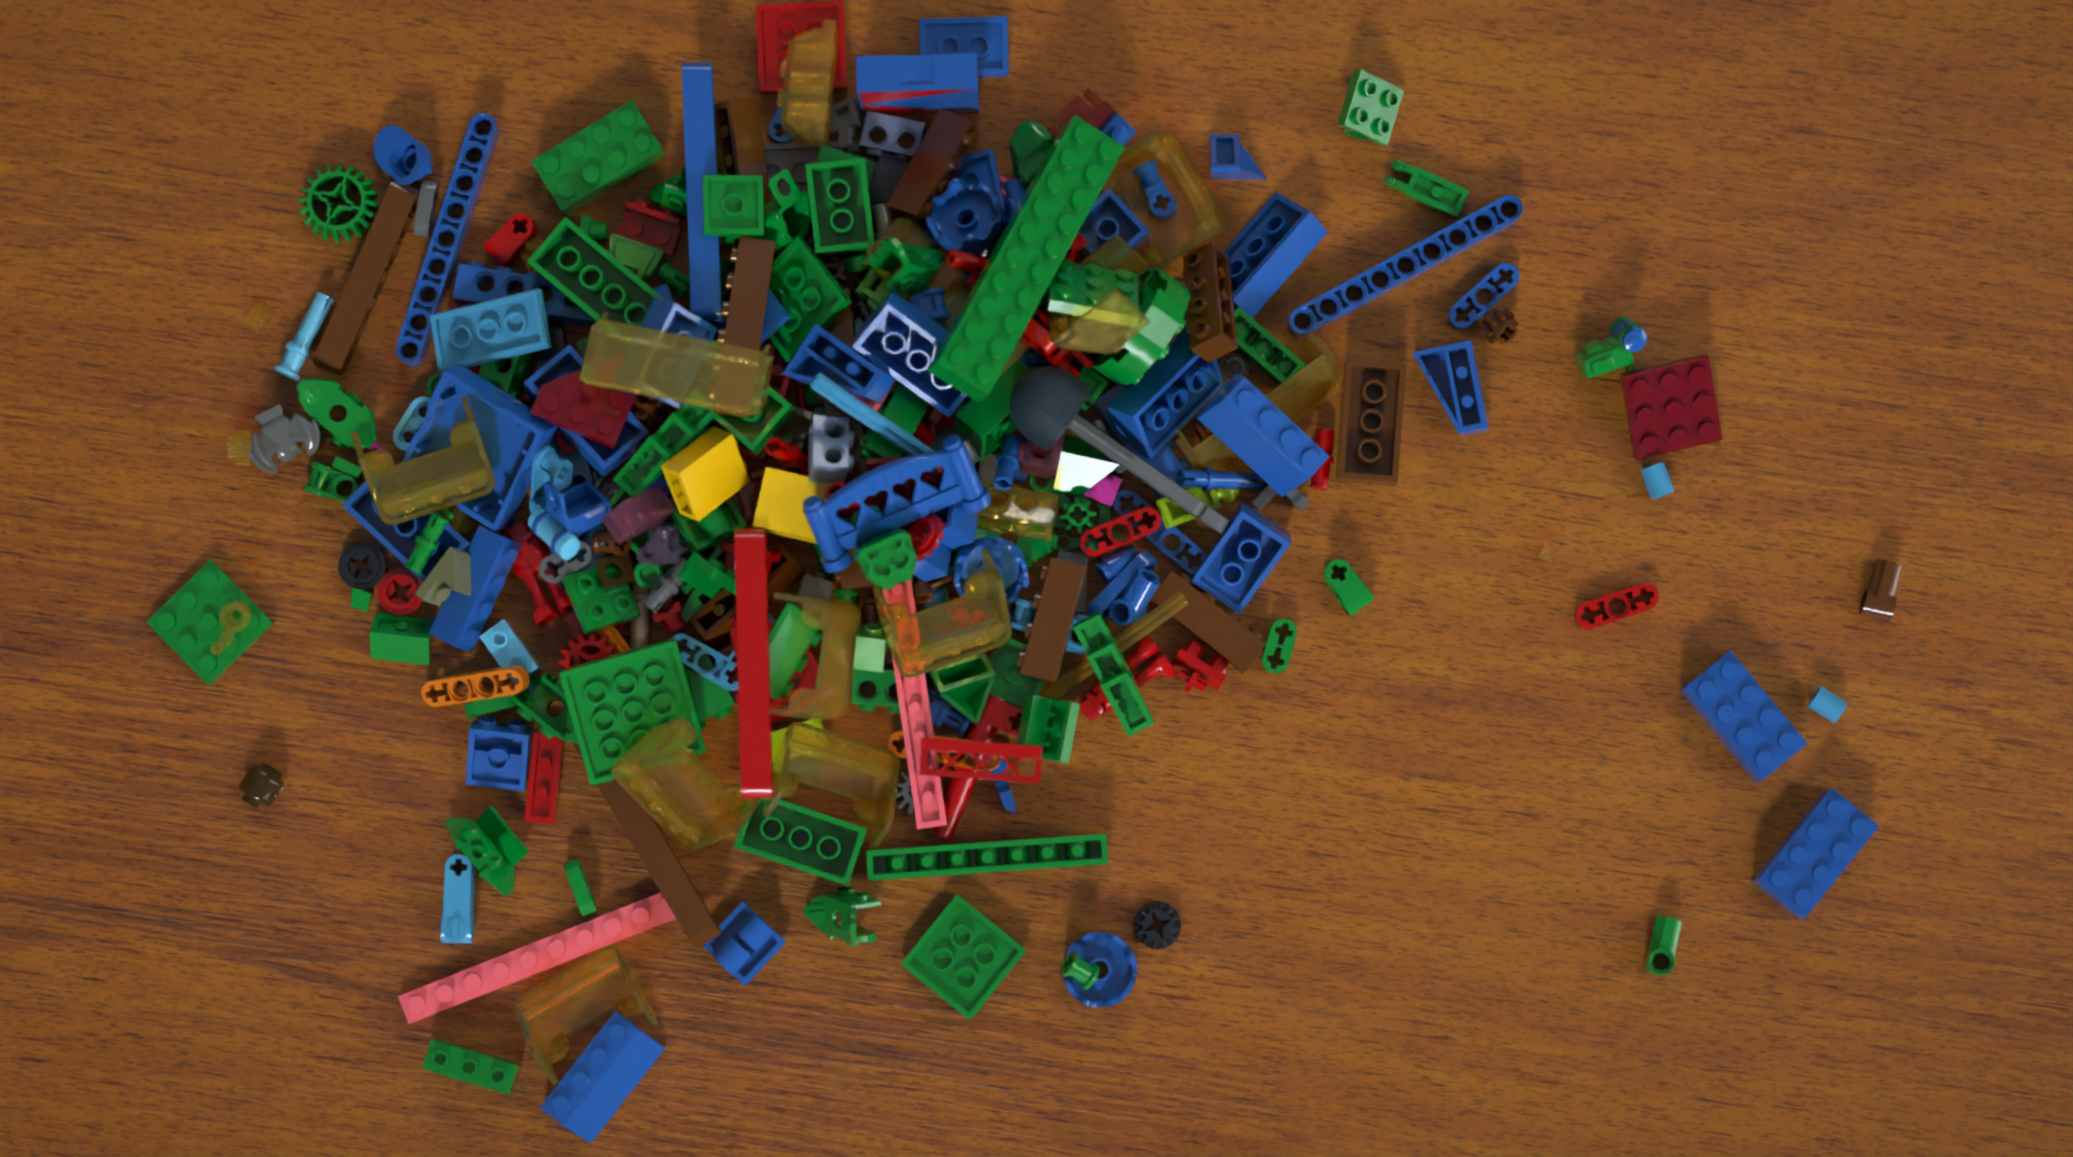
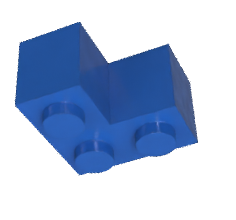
(958, 531)

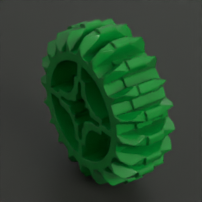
(342, 192)

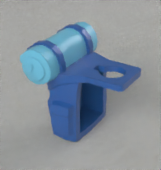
(568, 516)

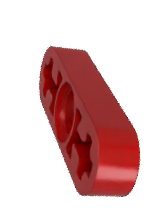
(1142, 530)
(1634, 592)

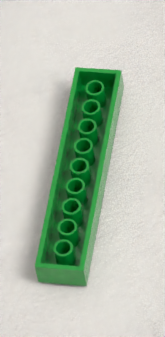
(1025, 259)
(604, 284)

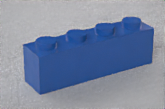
(1164, 461)
(464, 616)

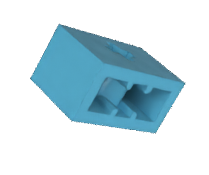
(509, 649)

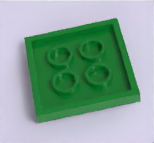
(1081, 287)
(806, 293)
(192, 622)
(963, 957)

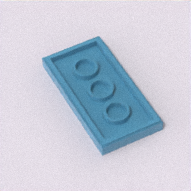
(490, 330)

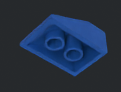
(1241, 557)

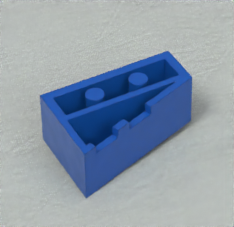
(841, 363)
(1457, 384)

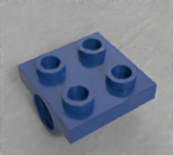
(745, 943)

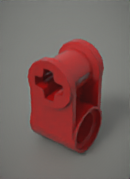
(509, 242)

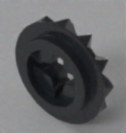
(360, 552)
(1163, 912)

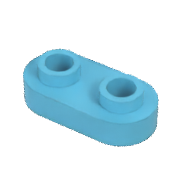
(410, 422)

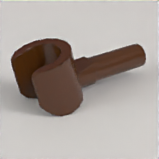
(923, 589)

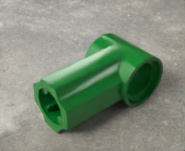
(1663, 942)

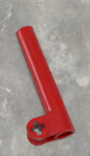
(995, 716)

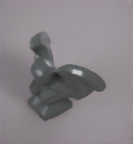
(280, 437)

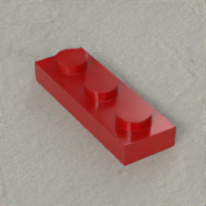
(544, 779)

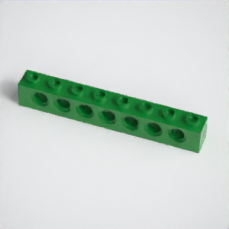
(987, 857)

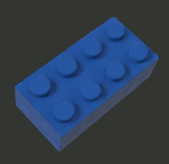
(903, 345)
(599, 456)
(1743, 716)
(1815, 853)

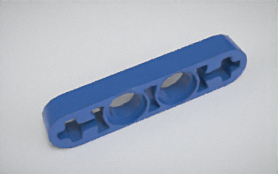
(1157, 537)

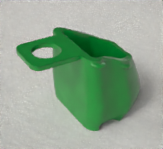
(1028, 149)
(786, 215)
(887, 557)

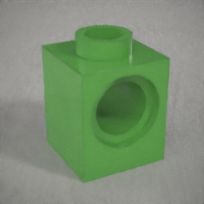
(870, 648)

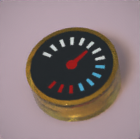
(1233, 364)

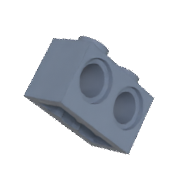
(895, 129)
(826, 449)

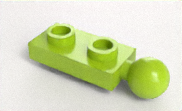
(1174, 515)

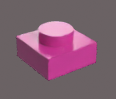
(1104, 491)

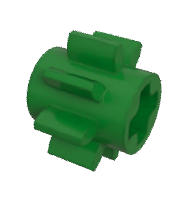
(1072, 522)

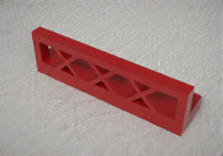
(981, 748)

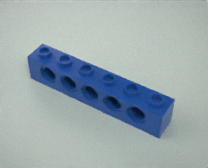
(473, 274)

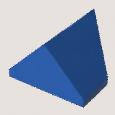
(1231, 160)

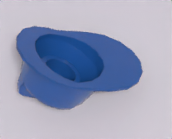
(402, 155)

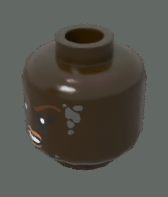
(261, 785)

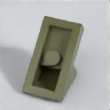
(450, 573)

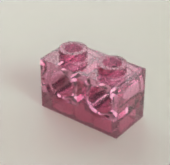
(1040, 467)
(638, 514)

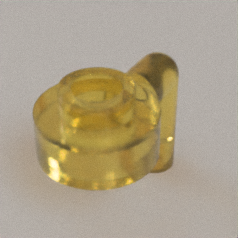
(231, 624)

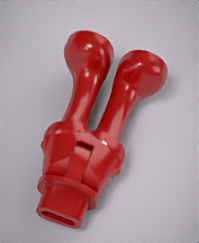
(527, 567)
(1096, 701)

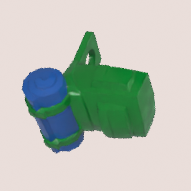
(1614, 351)

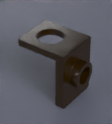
(626, 568)

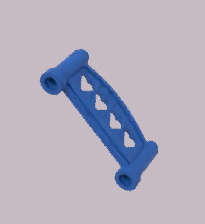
(957, 484)

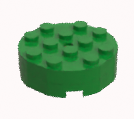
(1164, 305)

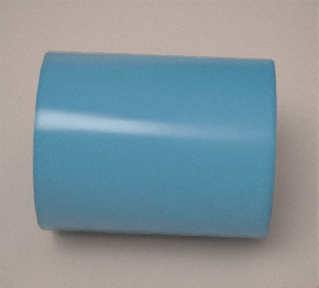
(1657, 480)
(1827, 704)

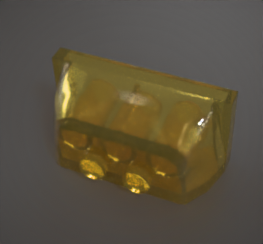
(809, 84)

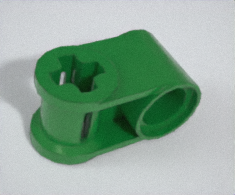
(328, 482)
(1349, 592)

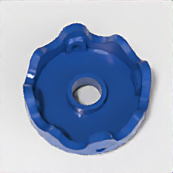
(960, 202)
(1006, 557)
(1121, 969)

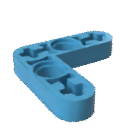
(722, 663)

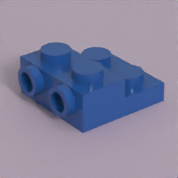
(498, 754)

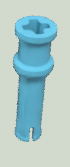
(298, 349)

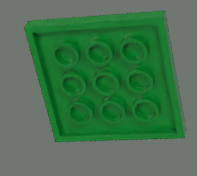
(623, 699)

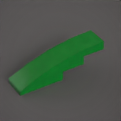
(669, 440)
(1113, 674)

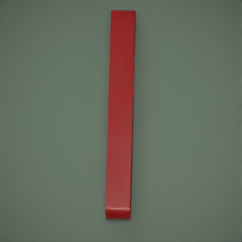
(753, 663)

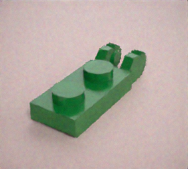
(1429, 189)

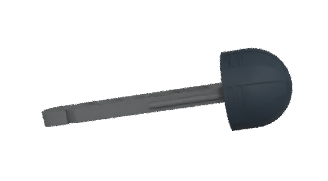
(1048, 404)

